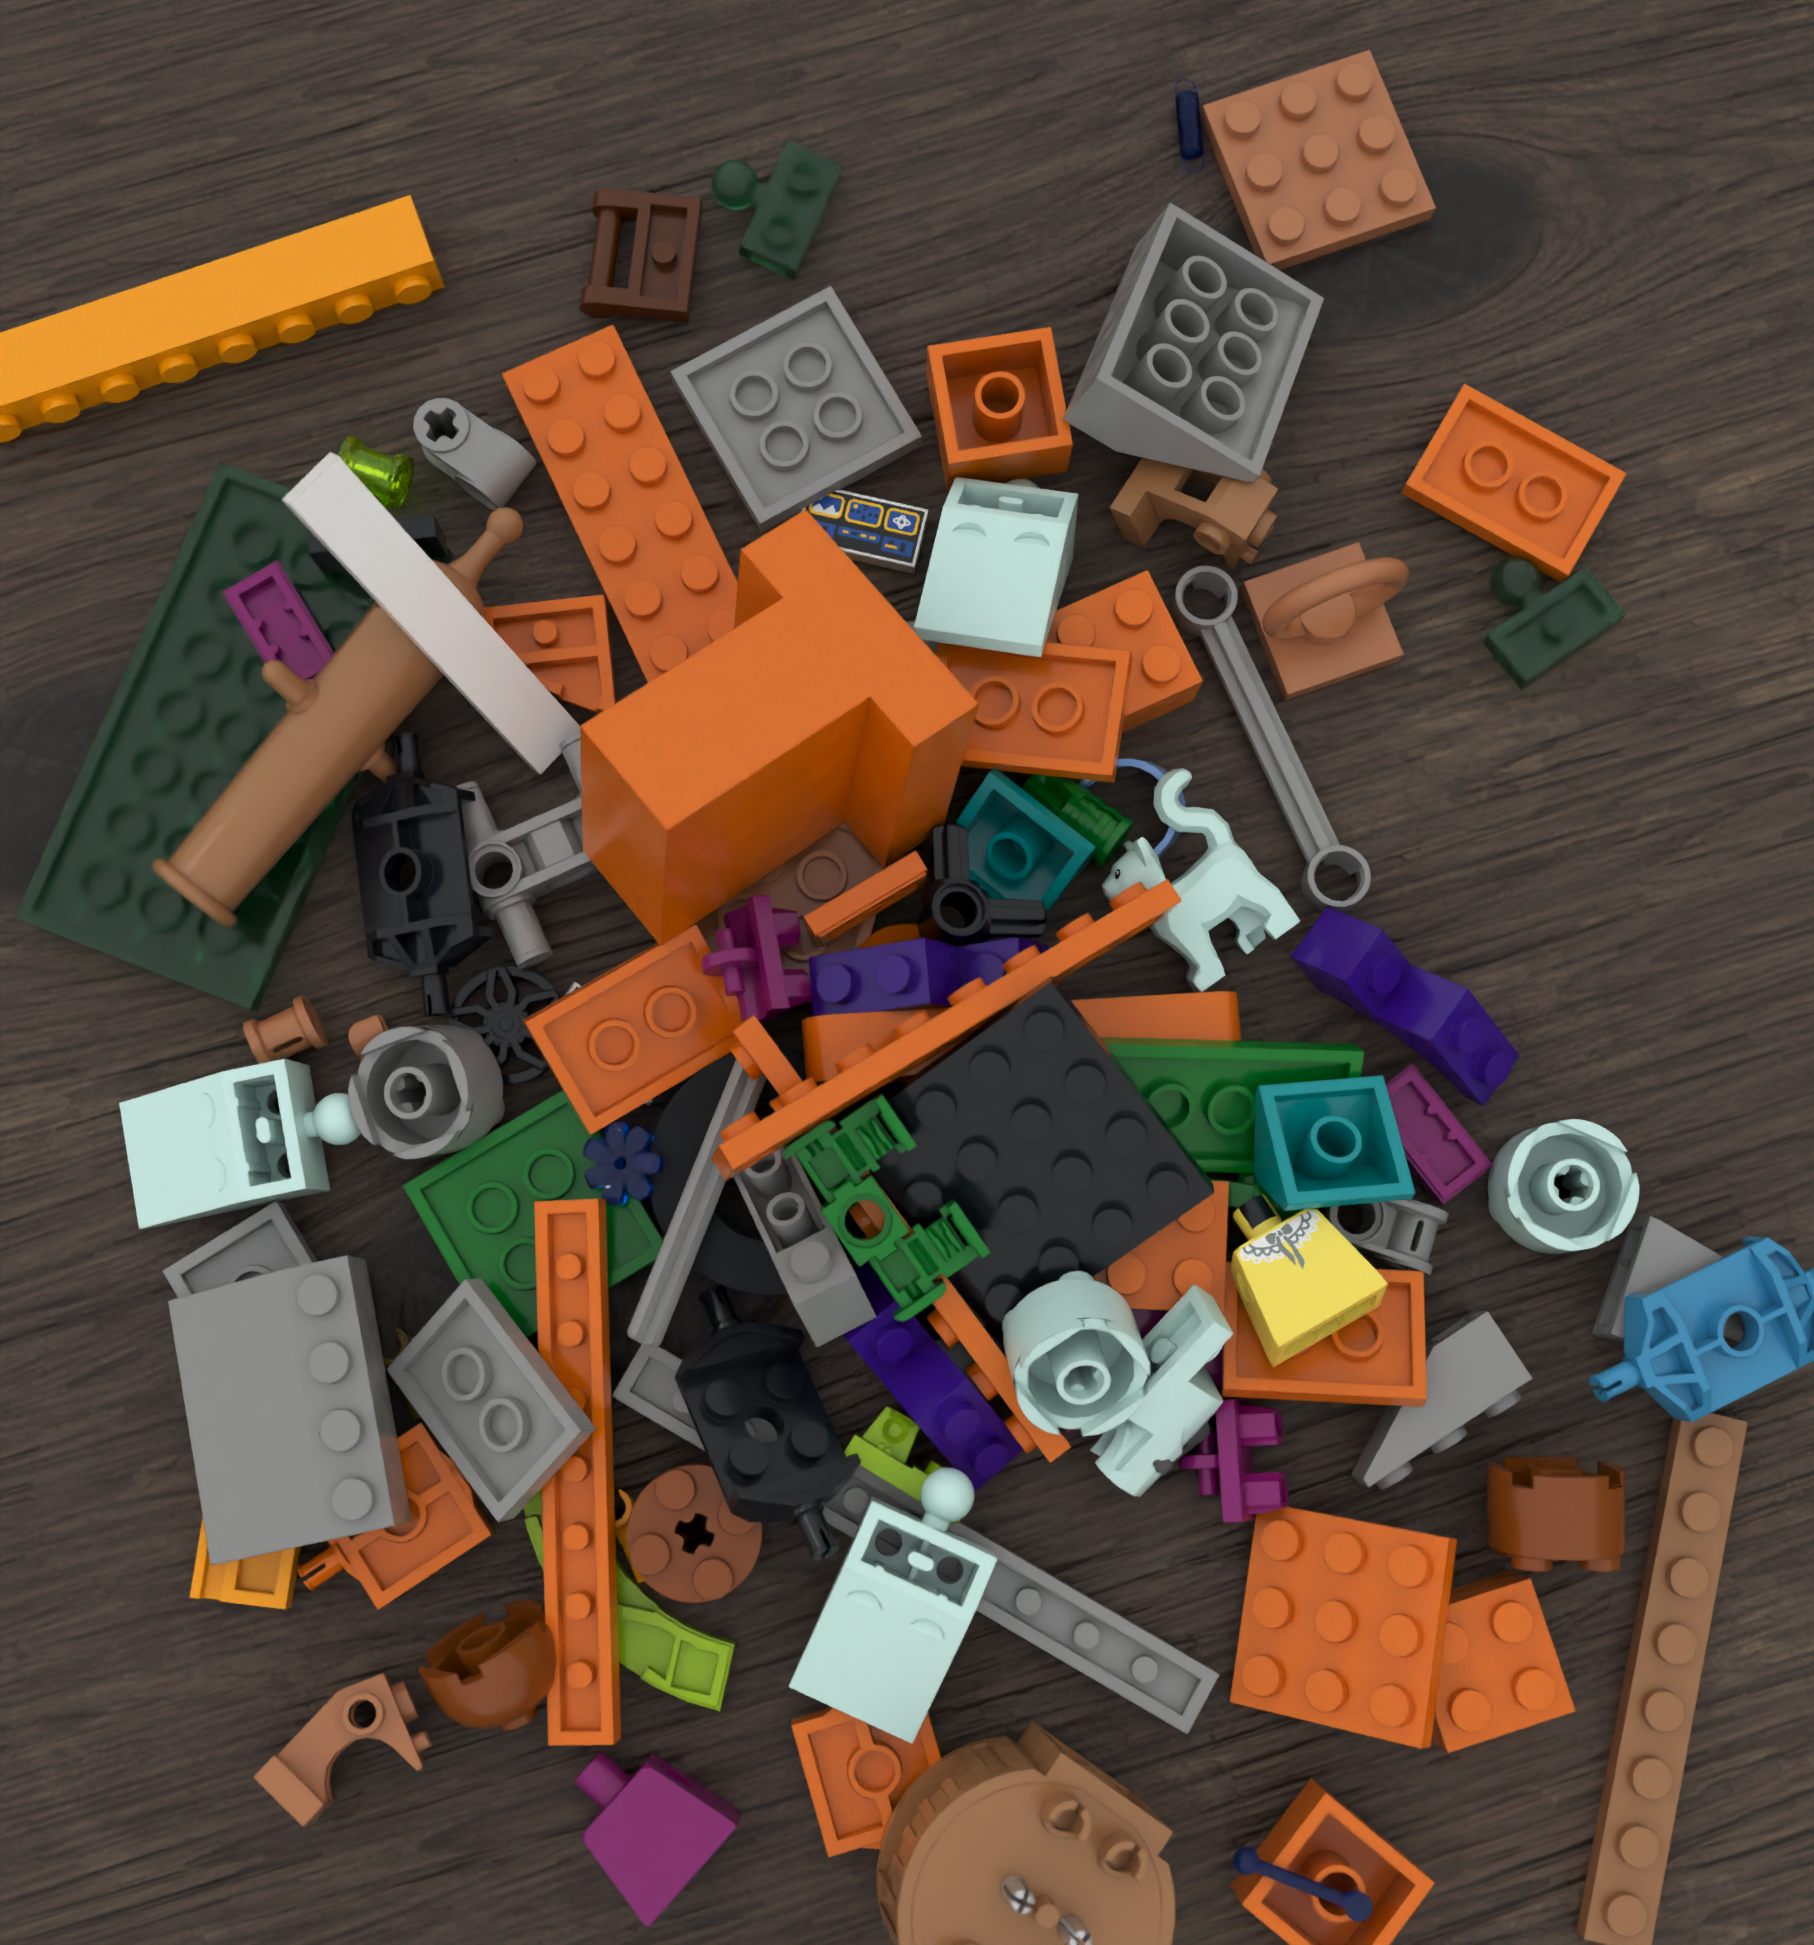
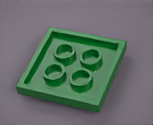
(484, 1206)

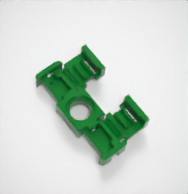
(902, 1264)

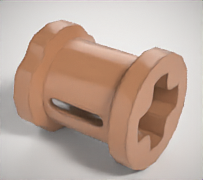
(286, 1032)

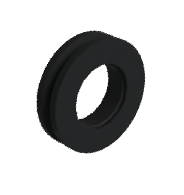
(725, 1253)

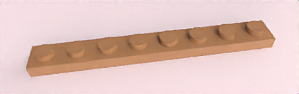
(1661, 1682)

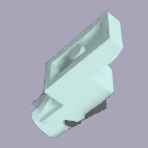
(1177, 1396)

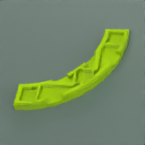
(656, 1642)

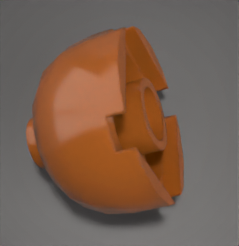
(494, 1670)

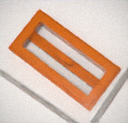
(866, 899)

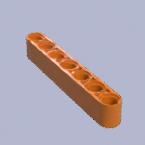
(1151, 1016)

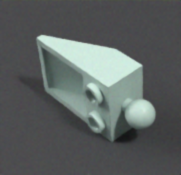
(998, 566)
(225, 1145)
(891, 1617)

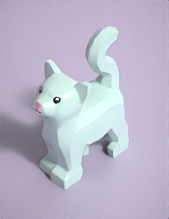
(1211, 890)

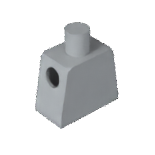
(1647, 1261)

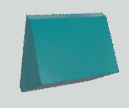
(1020, 845)
(1329, 1144)

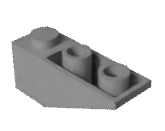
(804, 1247)
(1466, 1373)

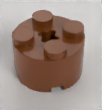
(1556, 1511)
(661, 1547)

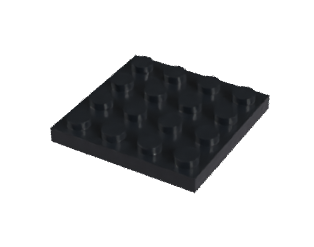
(1039, 1151)

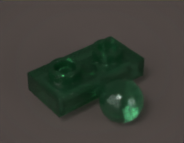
(786, 207)
(1550, 624)

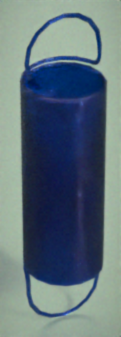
(1189, 125)

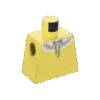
(1299, 1278)

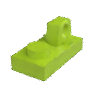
(886, 1449)

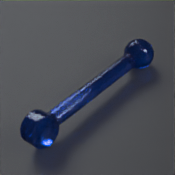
(1355, 1902)

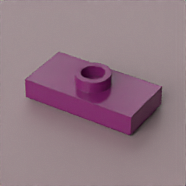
(279, 621)
(1432, 1138)

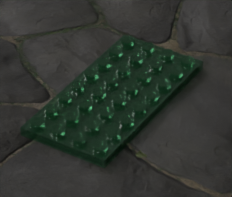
(174, 742)

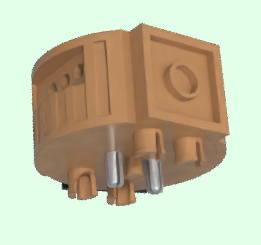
(1023, 1852)

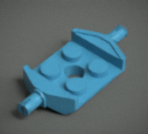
(1678, 1339)

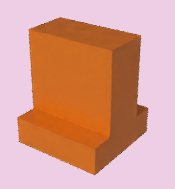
(773, 739)

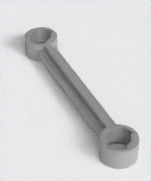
(1269, 737)

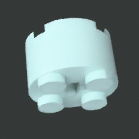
(1594, 1171)
(1075, 1356)

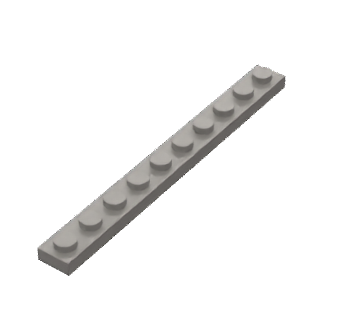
(1017, 1592)

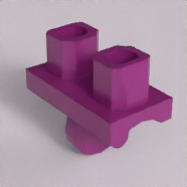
(752, 960)
(1241, 1489)

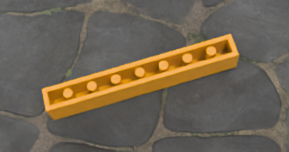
(213, 315)

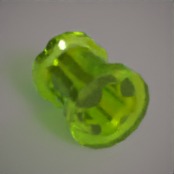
(382, 474)

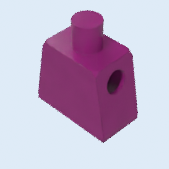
(652, 1829)

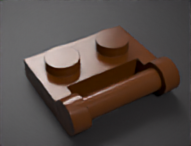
(661, 256)

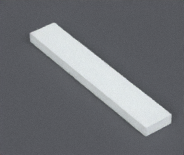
(430, 610)

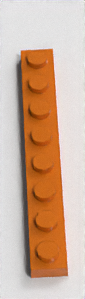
(922, 1038)
(952, 1315)
(580, 1495)

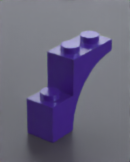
(905, 974)
(1421, 1009)
(931, 1386)

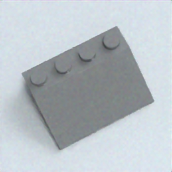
(1195, 352)
(289, 1409)

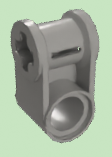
(478, 457)
(1395, 1232)

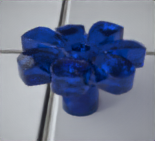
(622, 1163)

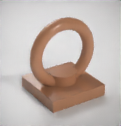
(1326, 618)

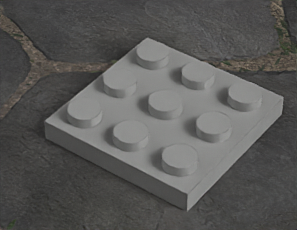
(796, 408)

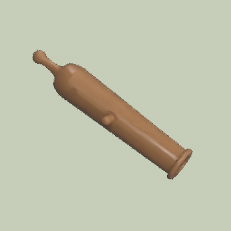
(318, 745)

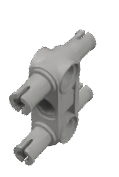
(543, 855)

